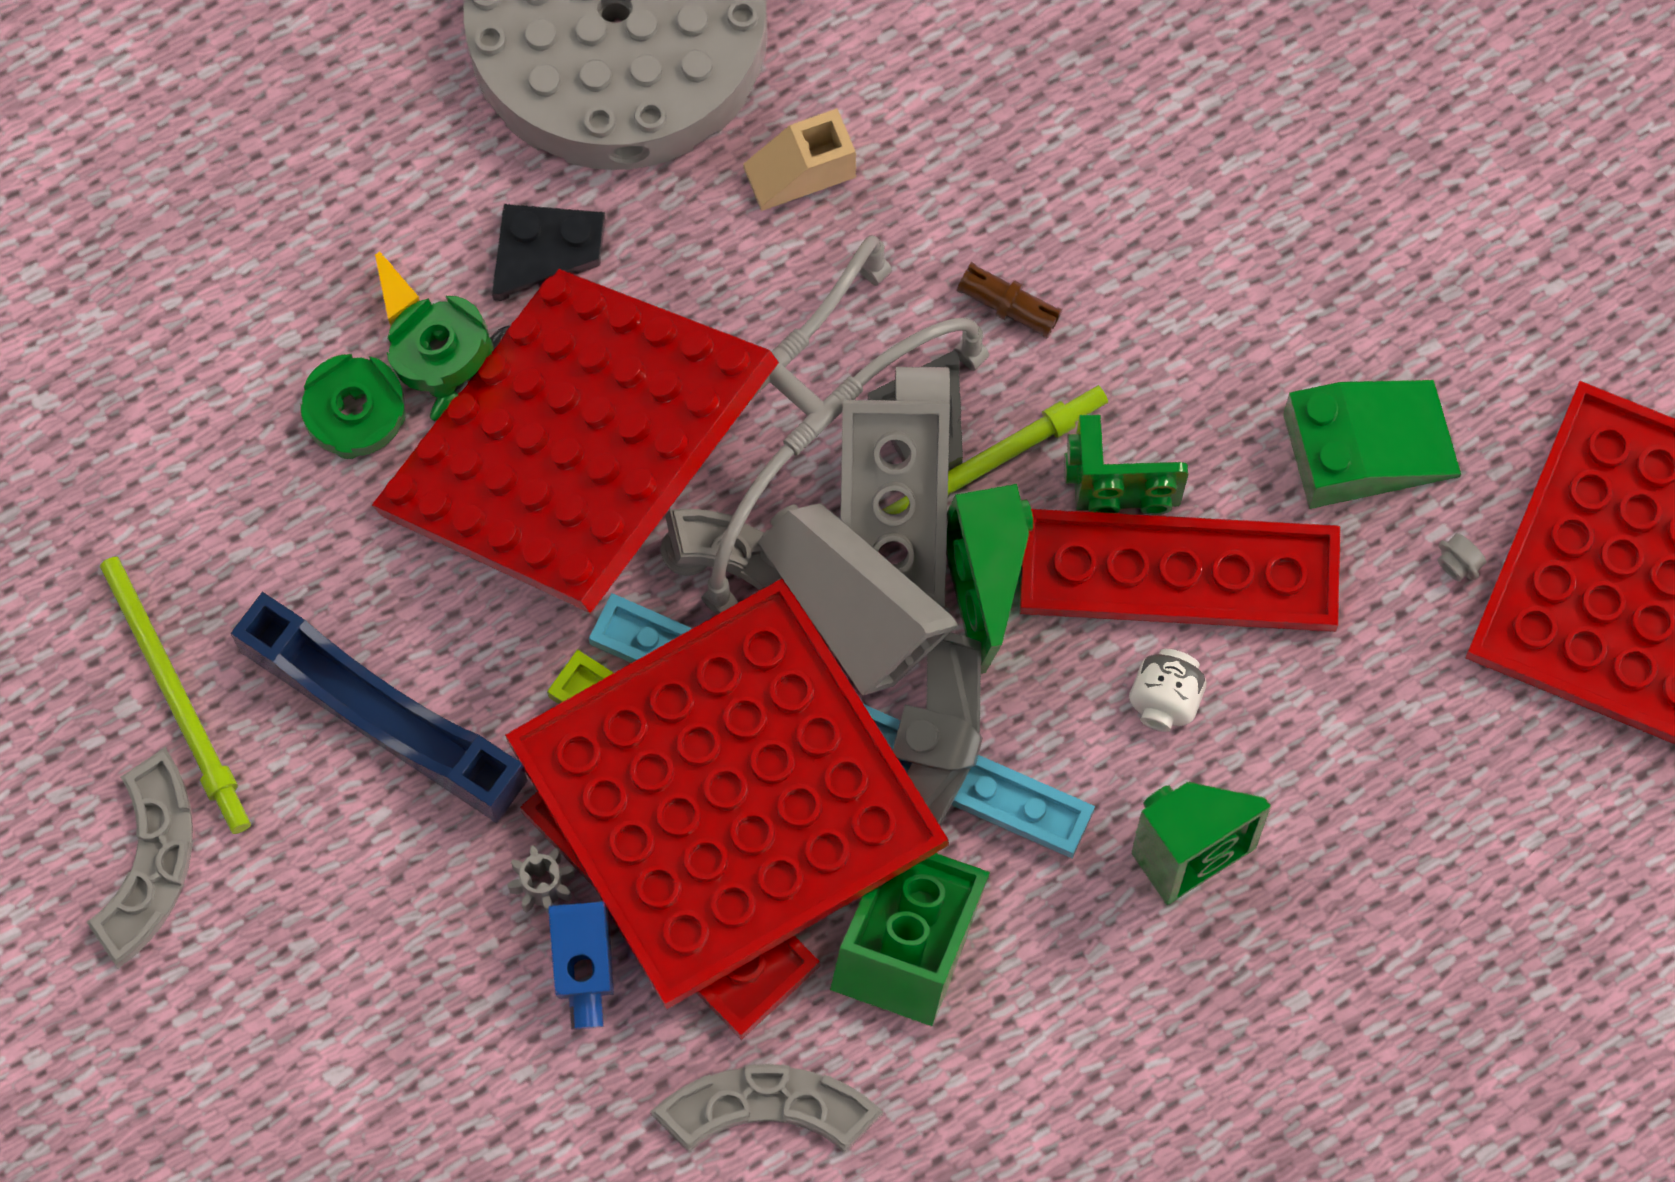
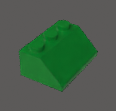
(1195, 835)

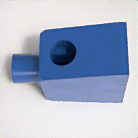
(577, 935)

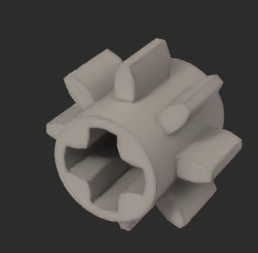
(537, 865)

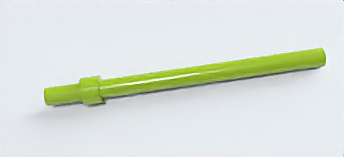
(1055, 421)
(216, 779)

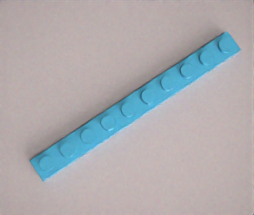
(987, 792)

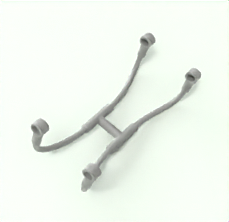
(872, 265)

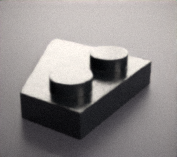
(541, 241)

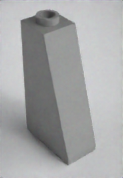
(854, 596)

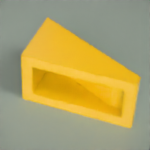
(395, 289)

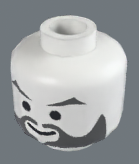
(1168, 689)

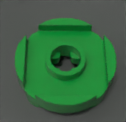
(446, 367)
(358, 377)

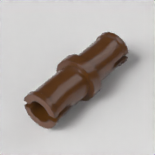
(1009, 300)

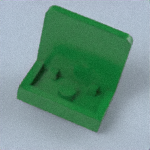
(1118, 486)

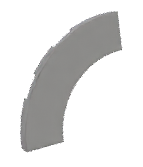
(698, 534)
(159, 862)
(764, 1095)

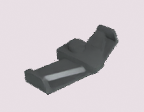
(946, 735)

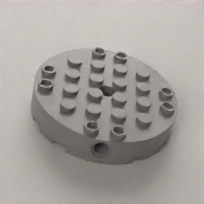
(618, 89)

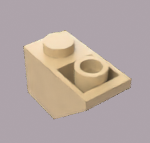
(802, 160)

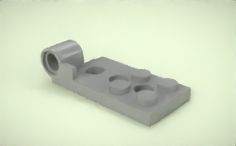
(922, 421)

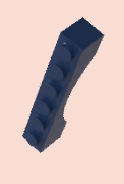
(334, 680)

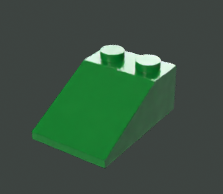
(1368, 439)
(985, 559)
(910, 938)

